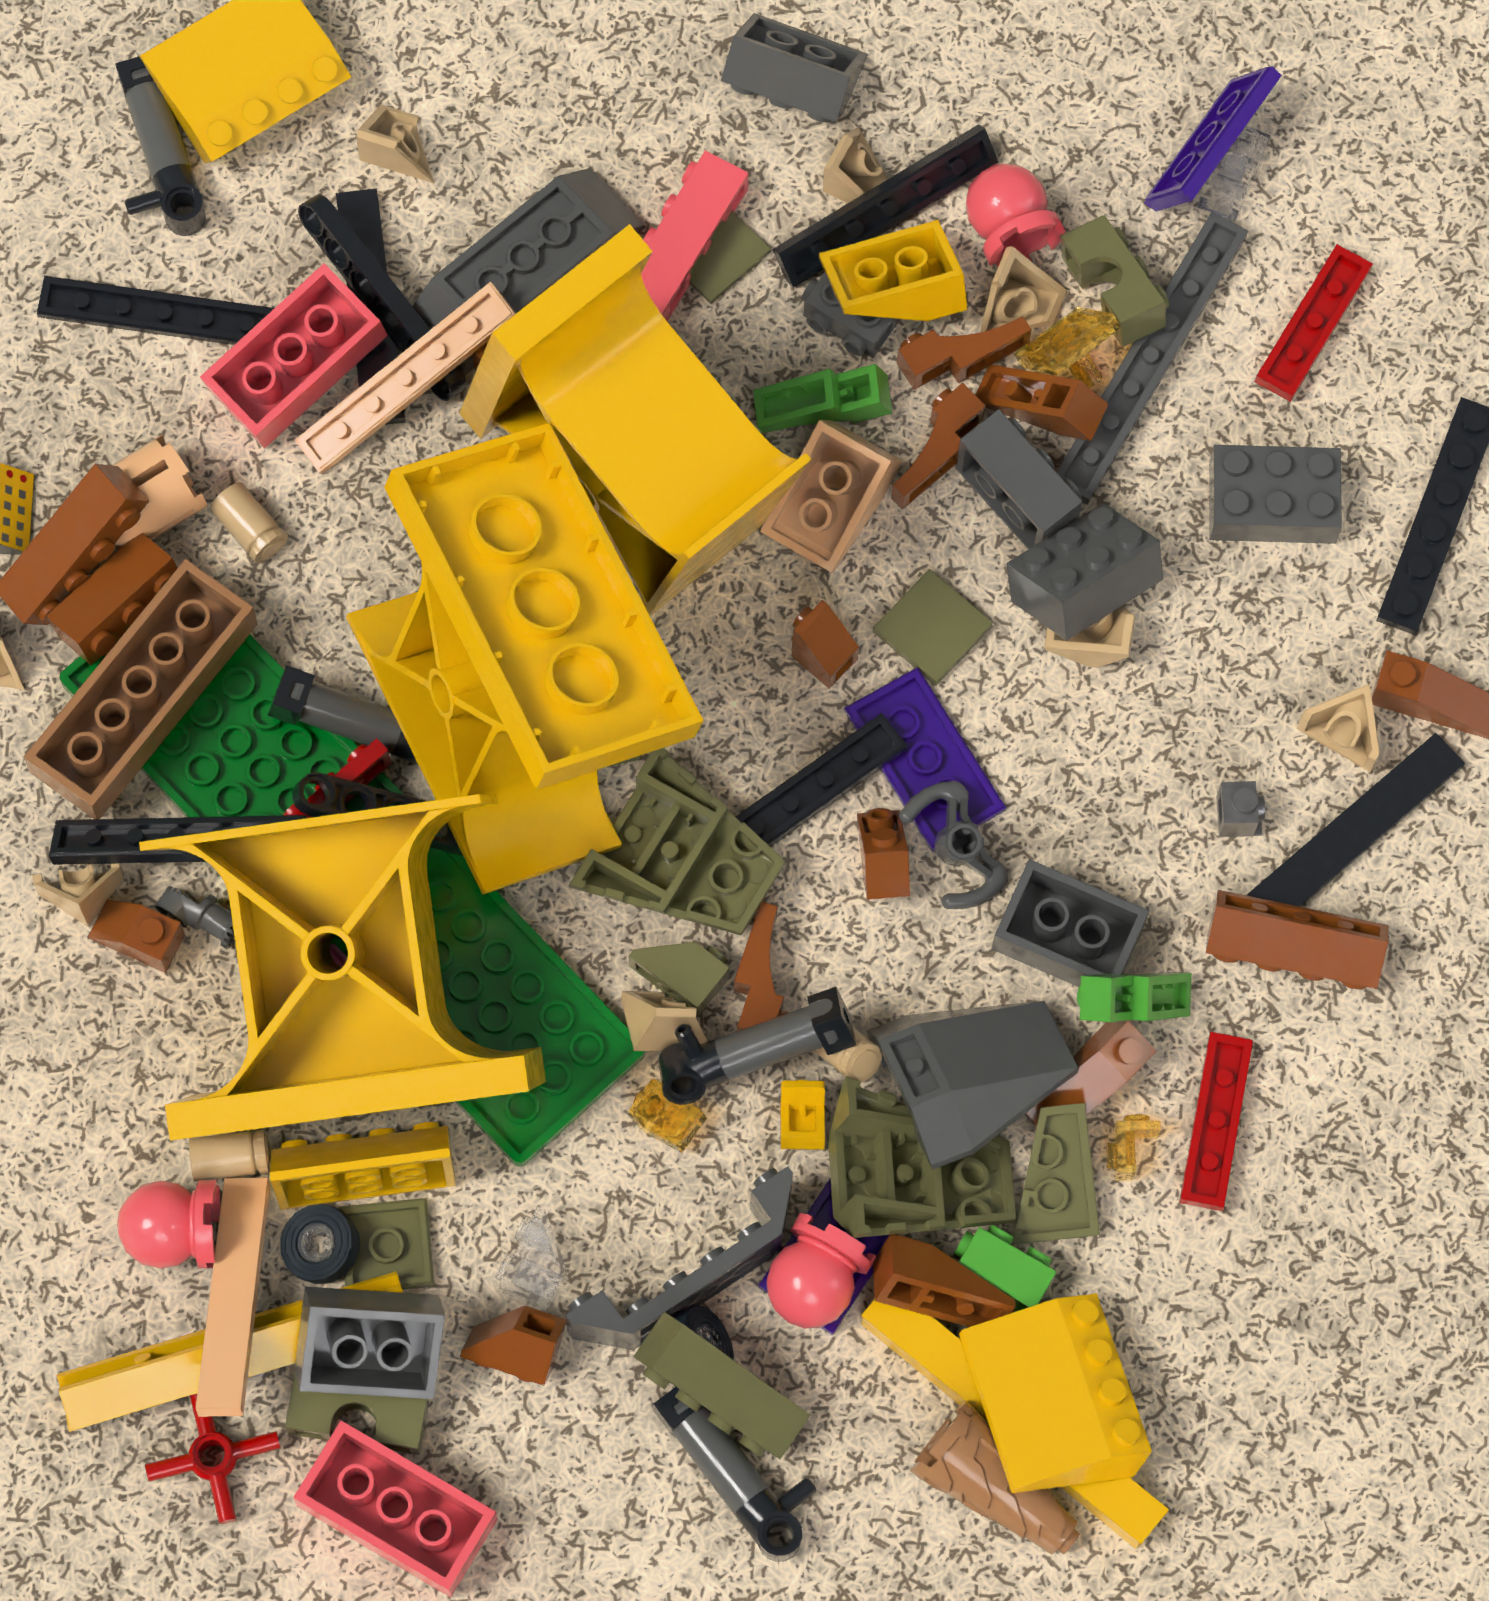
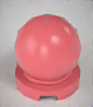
(1009, 210)
(169, 1224)
(814, 1276)

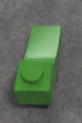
(823, 396)
(1134, 996)

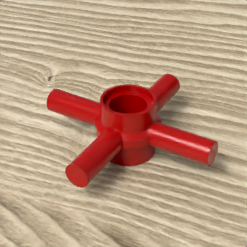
(218, 1474)

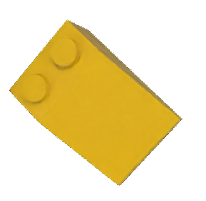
(898, 275)

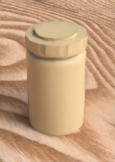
(248, 522)
(855, 1062)
(229, 1155)

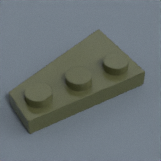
(1059, 1180)

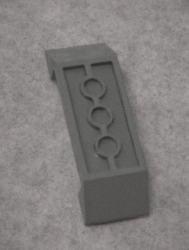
(531, 247)
(597, 1320)

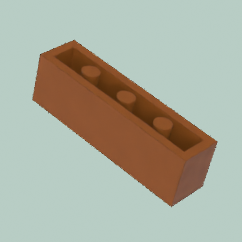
(72, 543)
(1297, 940)

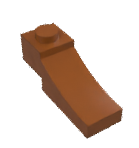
(932, 355)
(953, 417)
(755, 973)

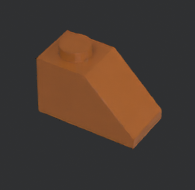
(138, 933)

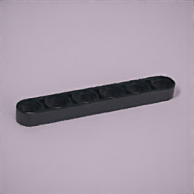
(371, 283)
(338, 789)

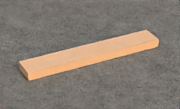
(405, 378)
(233, 1297)

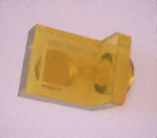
(664, 1120)
(1121, 1153)

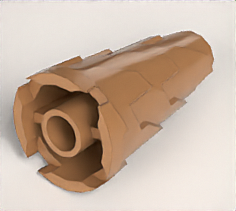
(967, 1466)

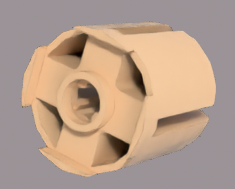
(166, 484)

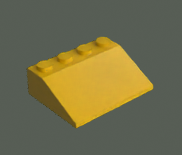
(243, 71)
(362, 1166)
(1056, 1395)

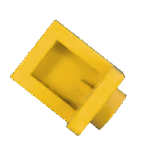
(802, 1115)

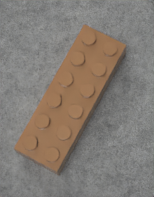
(141, 690)

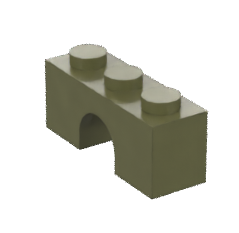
(1101, 254)
(398, 1419)

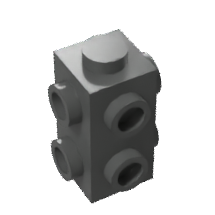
(857, 332)

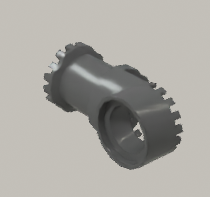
(207, 915)

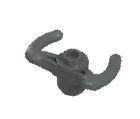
(959, 843)

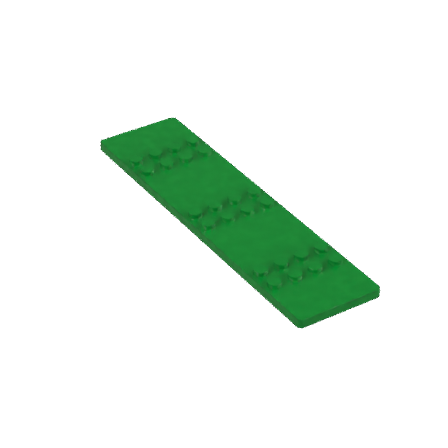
(496, 971)

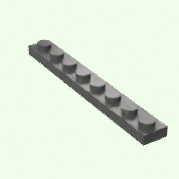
(1153, 354)

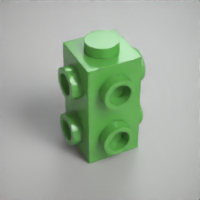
(1006, 1267)

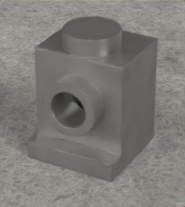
(1240, 809)

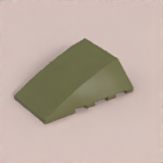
(682, 853)
(887, 1183)

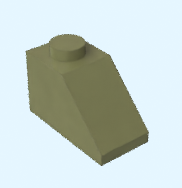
(683, 971)

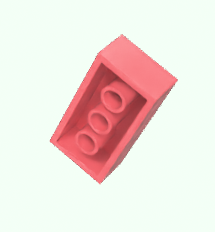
(294, 355)
(395, 1508)

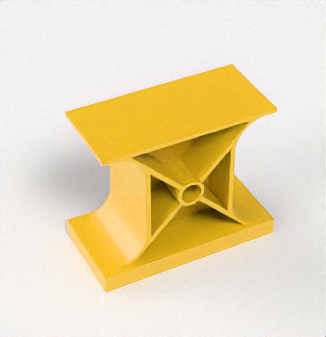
(639, 418)
(519, 654)
(329, 1034)

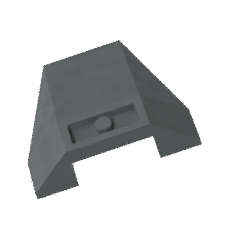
(972, 1071)

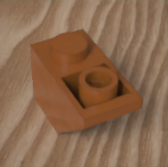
(823, 644)
(883, 854)
(517, 1343)

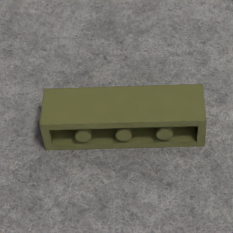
(722, 1386)

